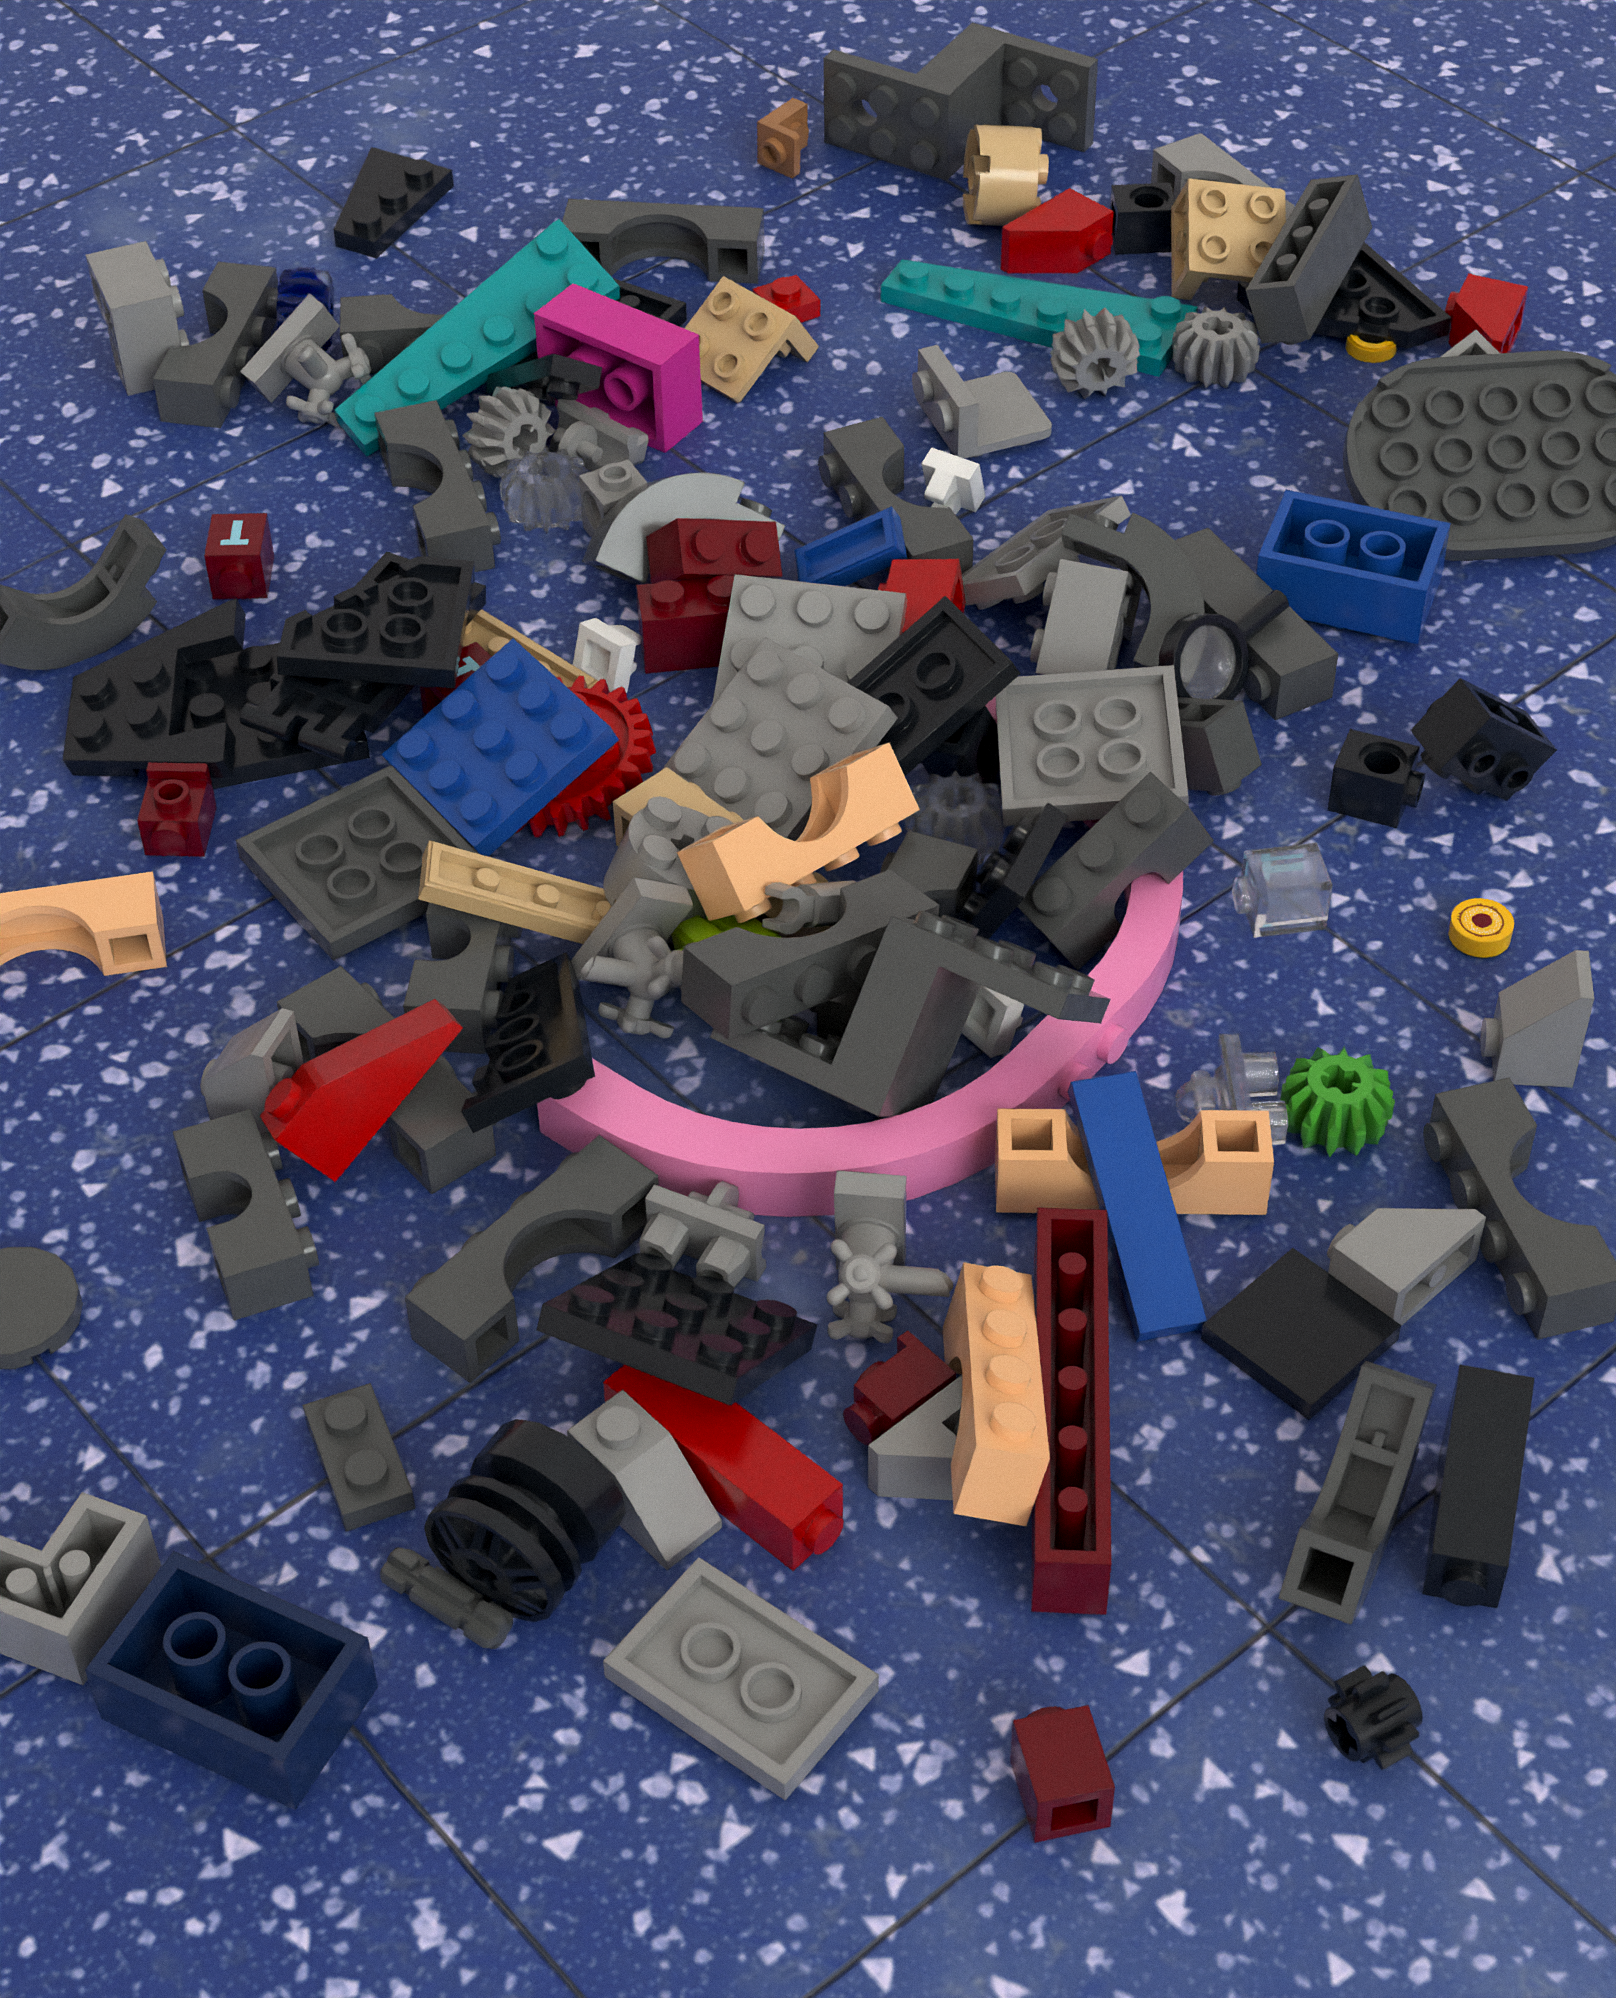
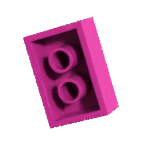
(646, 362)

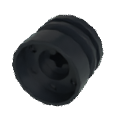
(525, 1519)

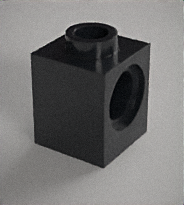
(1141, 218)
(968, 750)
(1375, 779)

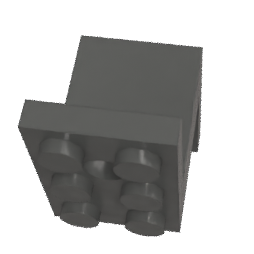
(973, 81)
(915, 1014)

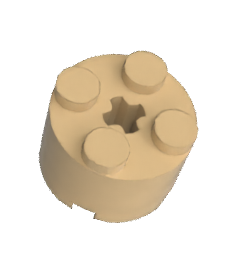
(1002, 173)

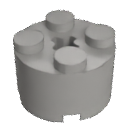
(652, 848)

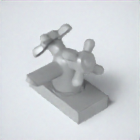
(297, 354)
(633, 952)
(873, 1256)

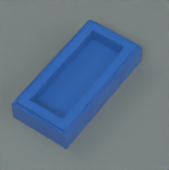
(853, 551)

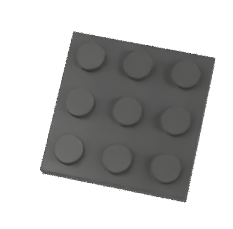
(351, 860)

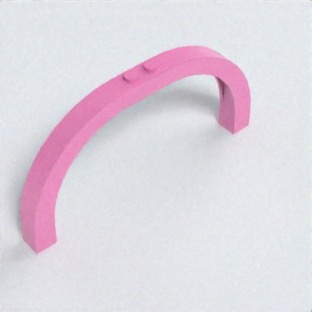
(934, 1145)

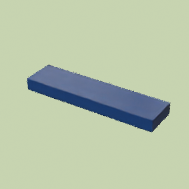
(1139, 1206)

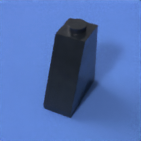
(1478, 1487)

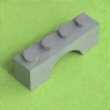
(1201, 160)

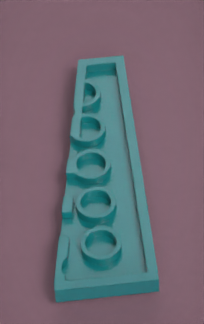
(1031, 307)
(478, 335)

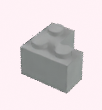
(138, 311)
(1086, 618)
(75, 1591)

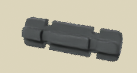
(446, 1598)

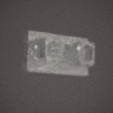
(1233, 1084)

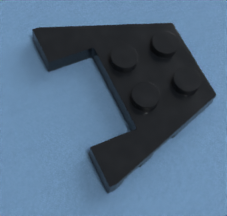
(134, 703)

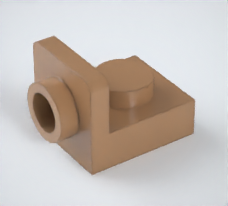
(782, 137)

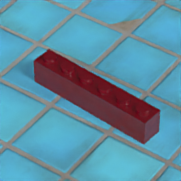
(1073, 1338)

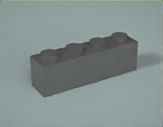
(1309, 259)
(1287, 659)

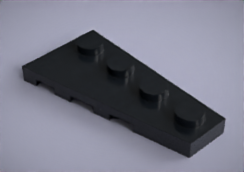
(537, 1049)

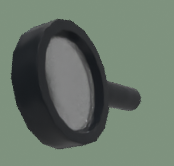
(1212, 649)

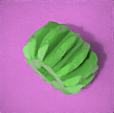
(1337, 1101)

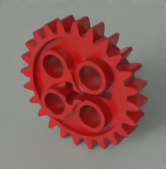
(611, 773)

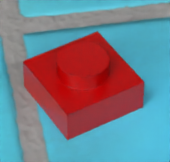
(792, 296)

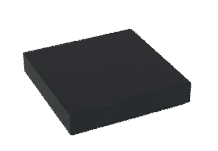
(1300, 1333)

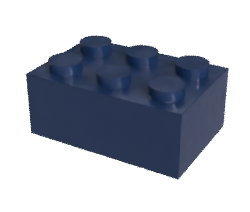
(233, 1679)

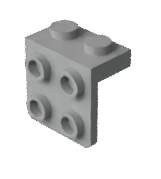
(979, 412)

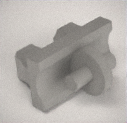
(596, 437)
(706, 1229)

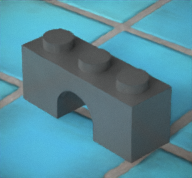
(1138, 836)
(471, 976)
(259, 1252)

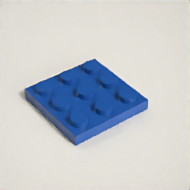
(500, 747)

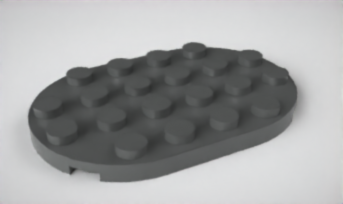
(1497, 447)

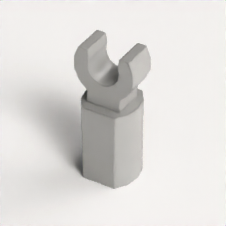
(805, 905)

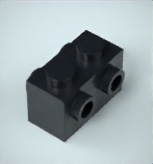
(1482, 741)

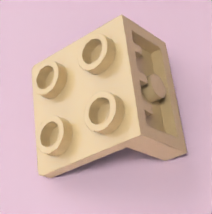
(1221, 232)
(742, 336)

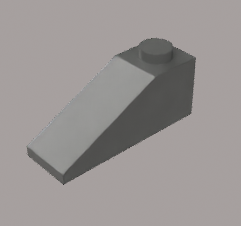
(1216, 744)

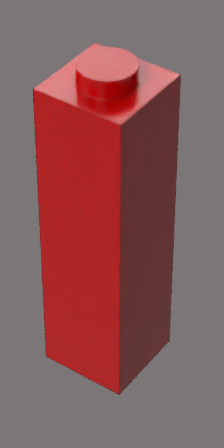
(744, 1468)

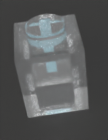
(1283, 890)

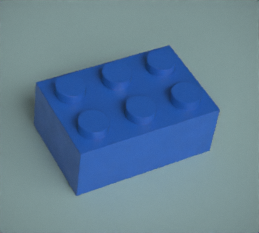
(1354, 564)

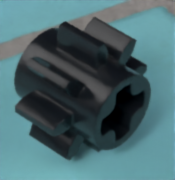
(1373, 1717)

